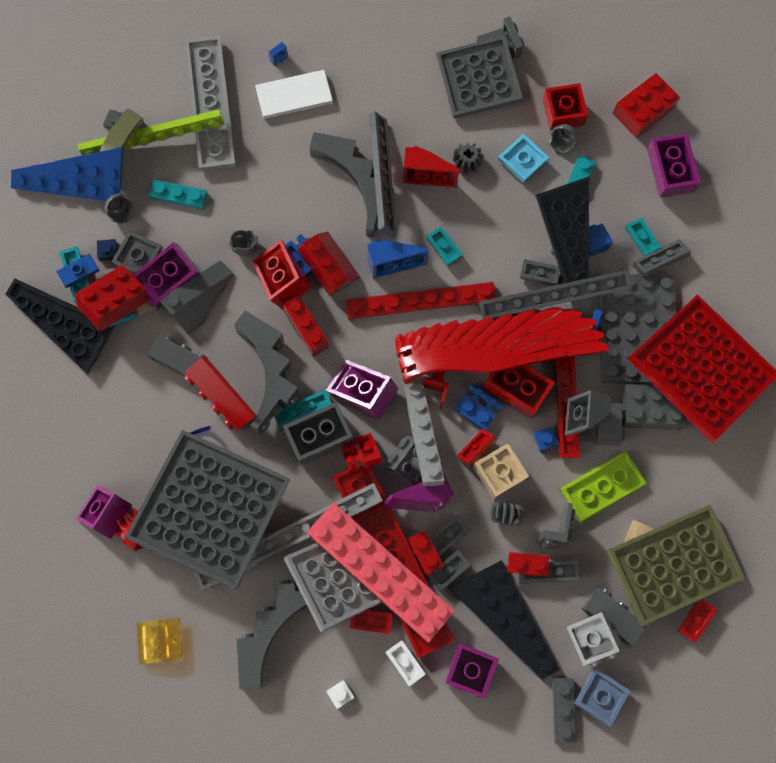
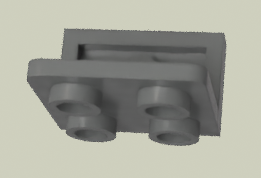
(513, 40)
(405, 461)
(554, 539)

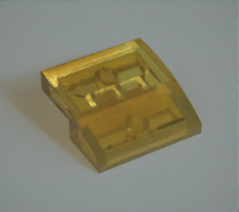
(159, 641)

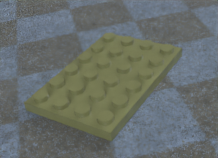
(675, 565)

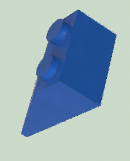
(393, 257)

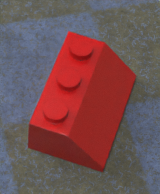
(327, 262)

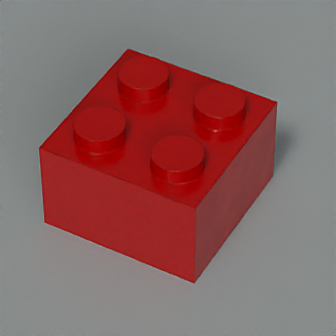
(565, 106)

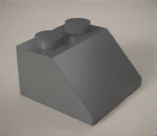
(586, 411)

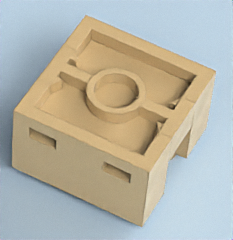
(500, 471)

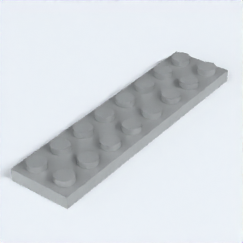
(208, 94)

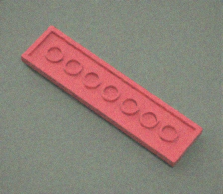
(380, 572)

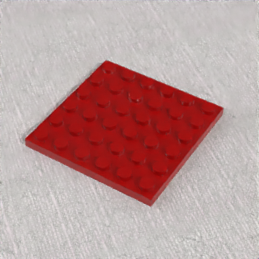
(704, 368)

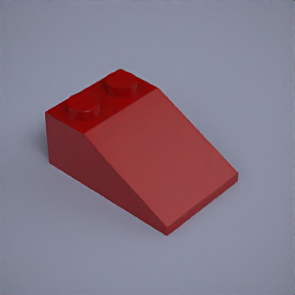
(426, 168)
(280, 274)

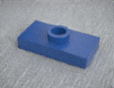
(77, 271)

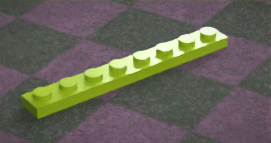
(162, 131)

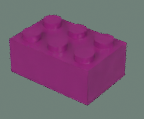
(673, 165)

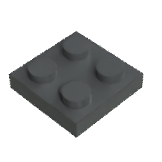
(136, 252)

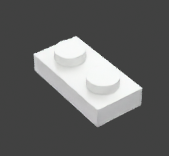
(405, 663)

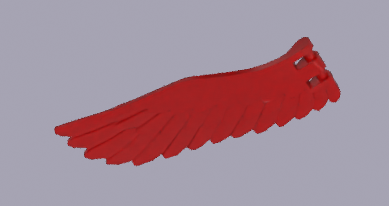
(497, 343)

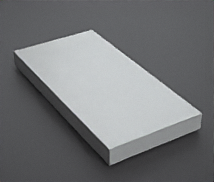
(293, 94)

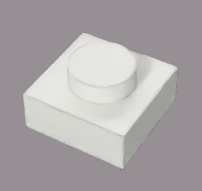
(340, 694)

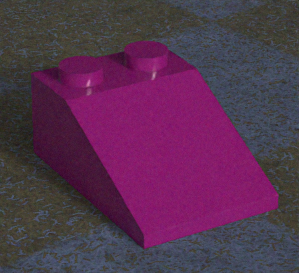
(166, 273)
(363, 389)
(421, 498)

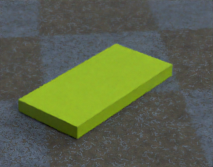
(603, 486)

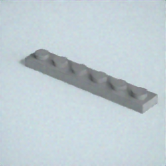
(423, 435)

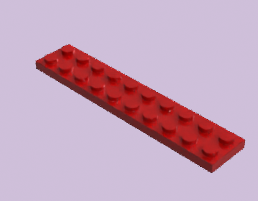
(385, 529)

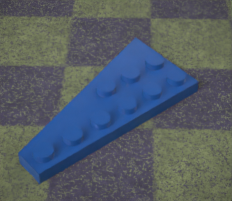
(82, 176)

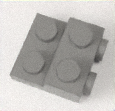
(595, 639)

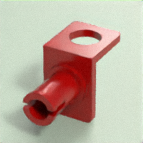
(436, 383)

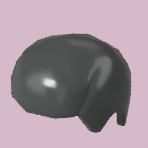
(563, 138)
(119, 208)
(243, 242)

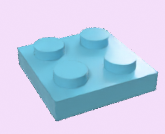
(523, 158)

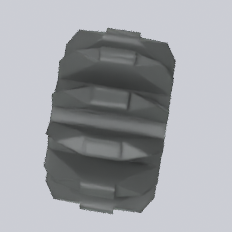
(474, 160)
(506, 513)

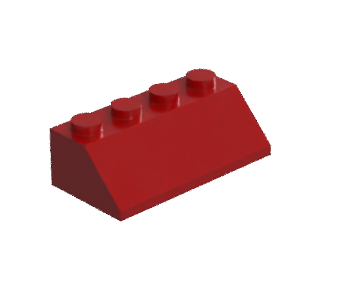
(219, 393)

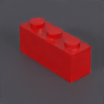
(305, 325)

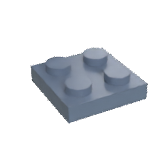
(602, 697)

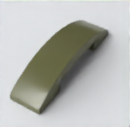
(121, 131)

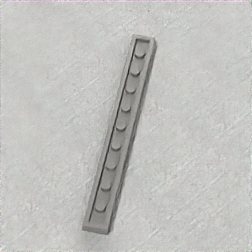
(296, 532)

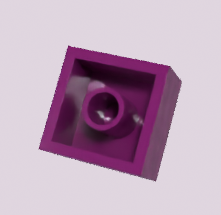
(471, 670)

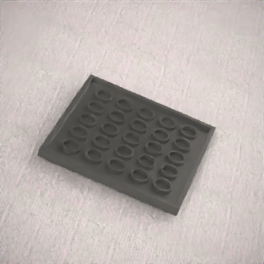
(208, 509)

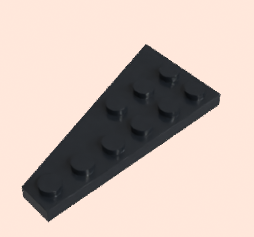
(567, 225)
(61, 323)
(501, 608)

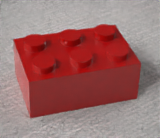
(646, 105)
(111, 298)
(520, 388)

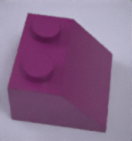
(103, 511)

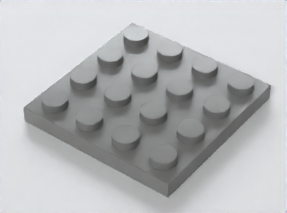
(328, 587)

